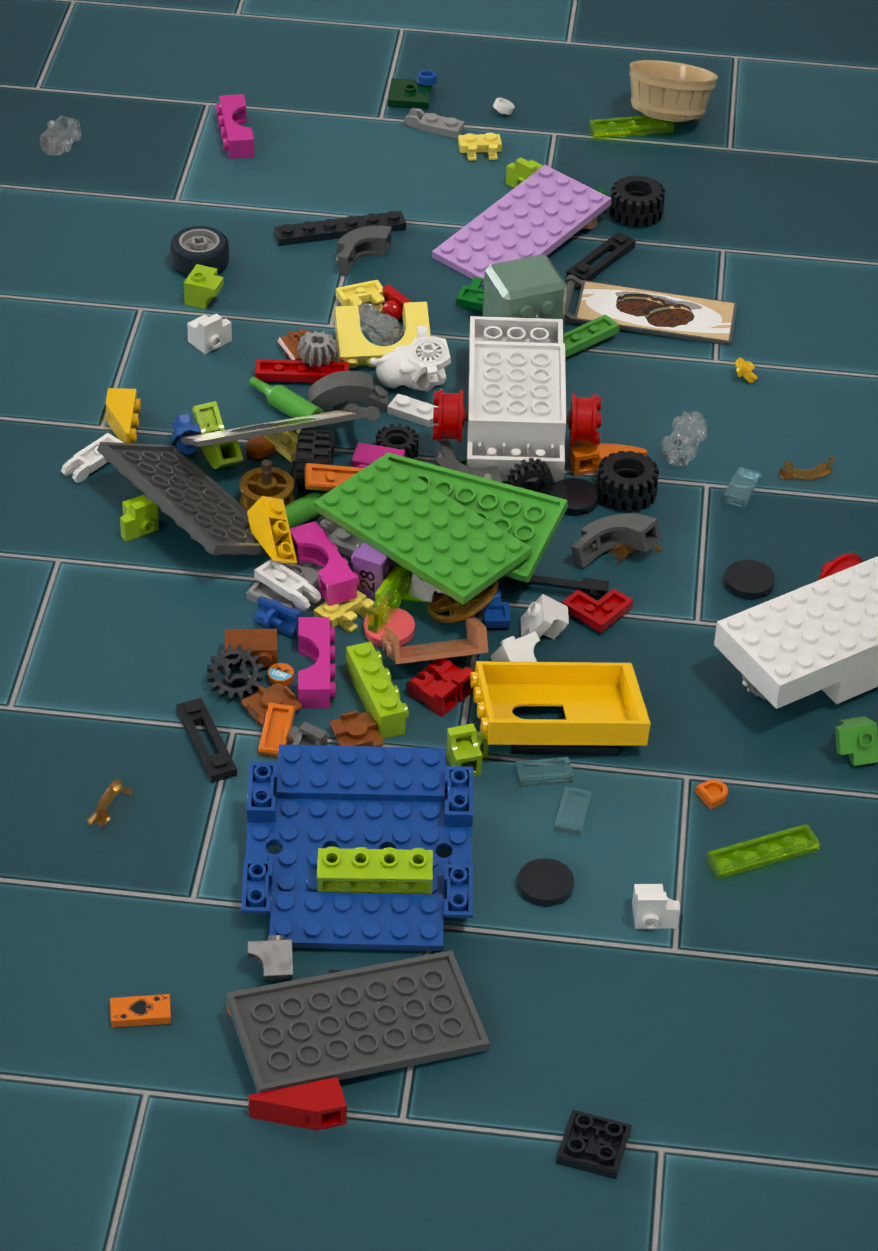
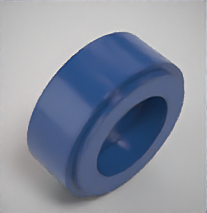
(427, 77)

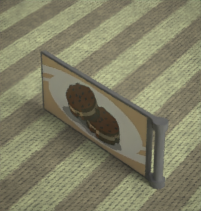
(653, 311)
(350, 412)

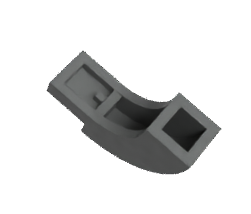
(362, 243)
(345, 387)

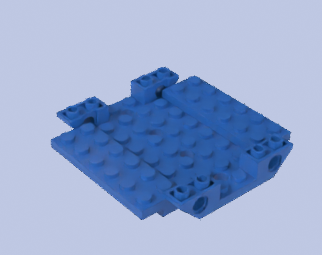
(348, 802)

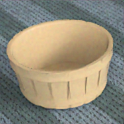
(670, 89)

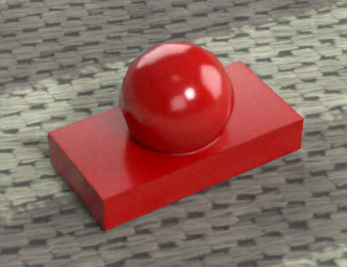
(393, 302)

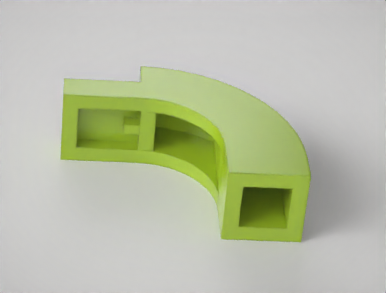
(219, 454)

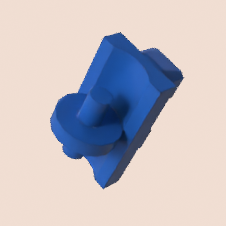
(182, 428)
(277, 616)

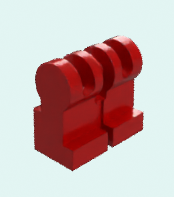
(441, 686)

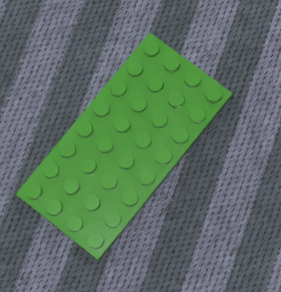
(516, 510)
(423, 529)

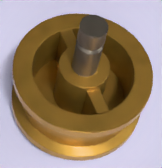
(266, 482)

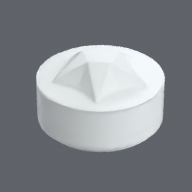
(503, 106)

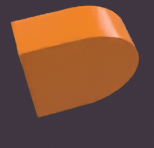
(259, 447)
(712, 793)

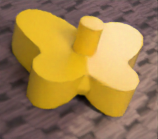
(744, 369)

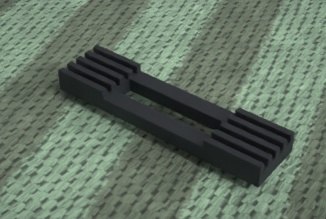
(618, 243)
(593, 585)
(215, 765)

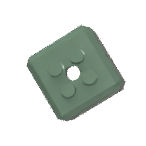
(524, 289)

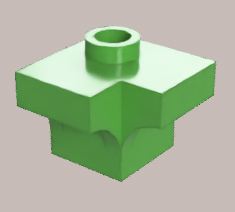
(858, 739)

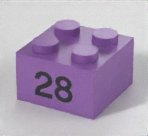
(371, 568)

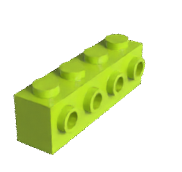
(376, 689)
(375, 870)

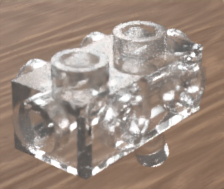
(60, 135)
(379, 326)
(688, 430)

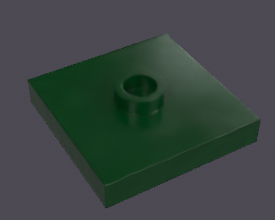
(409, 94)

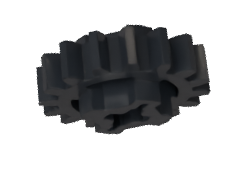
(243, 680)

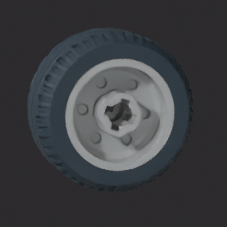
(199, 246)

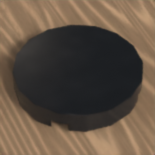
(579, 493)
(749, 579)
(545, 882)

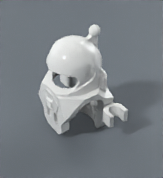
(416, 364)

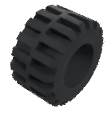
(637, 201)
(313, 447)
(627, 481)

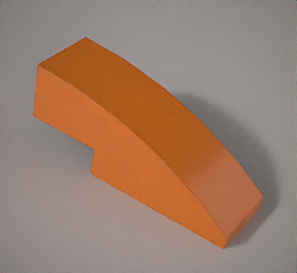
(586, 459)

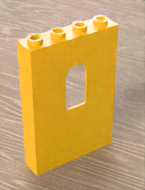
(597, 698)

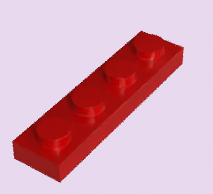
(295, 370)

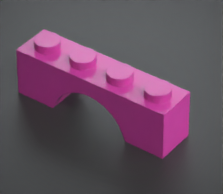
(231, 115)
(336, 579)
(314, 682)

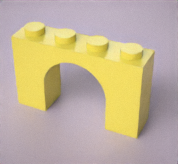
(357, 350)

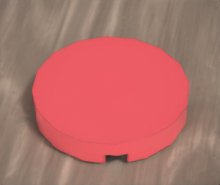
(400, 623)

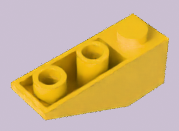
(123, 413)
(271, 529)

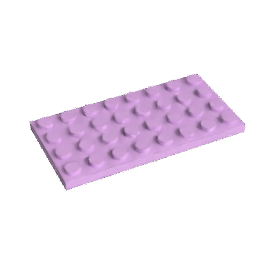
(523, 223)

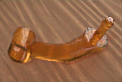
(817, 472)
(622, 551)
(101, 814)

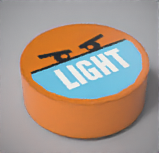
(281, 673)

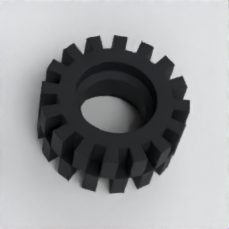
(404, 436)
(530, 470)

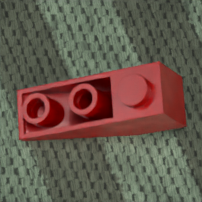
(306, 1105)

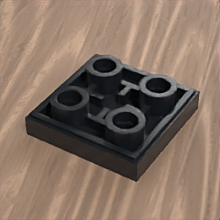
(594, 1144)

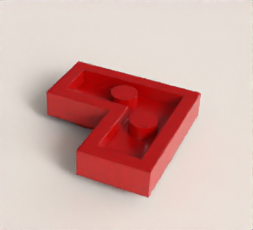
(598, 613)

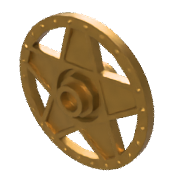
(457, 610)

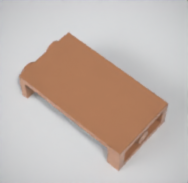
(474, 644)

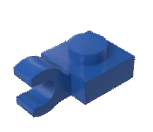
(497, 613)

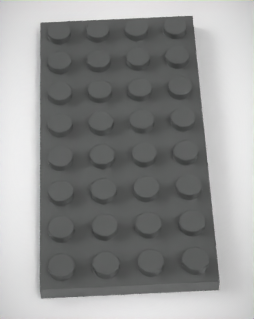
(185, 495)
(356, 1021)

